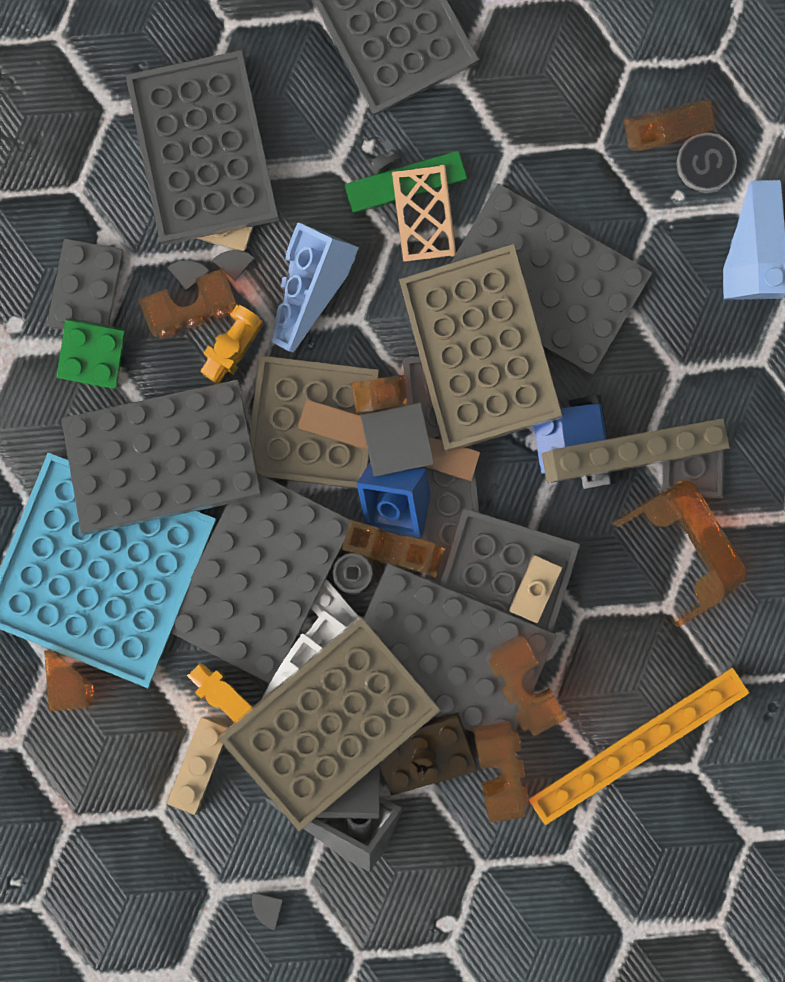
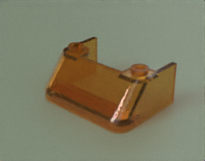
(685, 503)

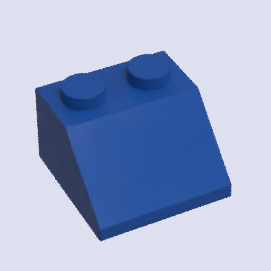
(577, 427)
(395, 500)

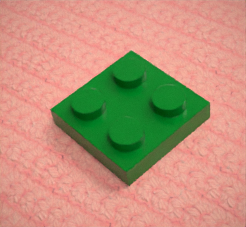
(91, 353)

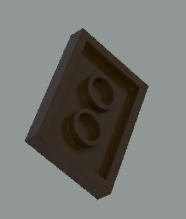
(430, 756)

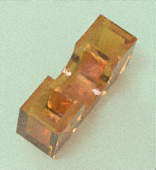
(213, 299)
(391, 548)
(538, 710)
(504, 795)

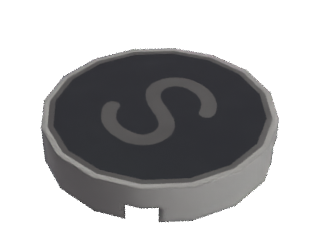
(706, 162)

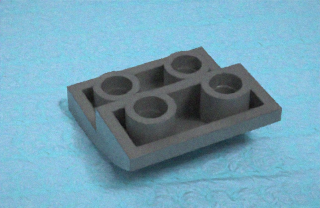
(397, 439)

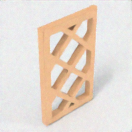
(402, 200)

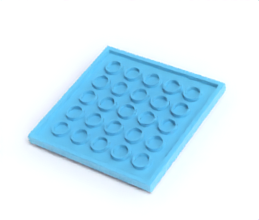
(100, 593)

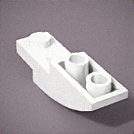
(307, 645)

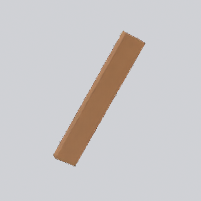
(348, 429)

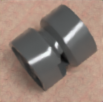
(352, 573)

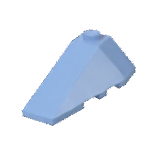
(758, 246)
(314, 275)

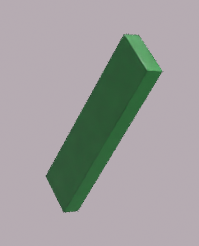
(379, 189)

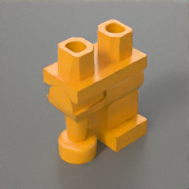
(231, 346)
(218, 692)

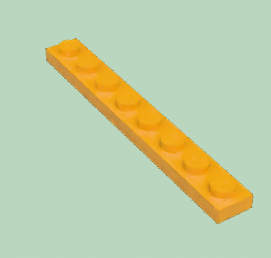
(638, 746)

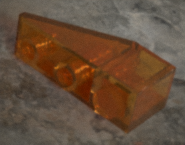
(668, 125)

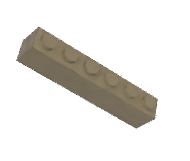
(635, 450)

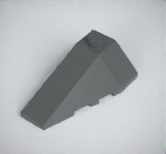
(356, 839)

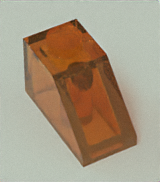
(379, 393)
(65, 684)

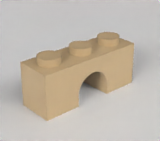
(197, 767)

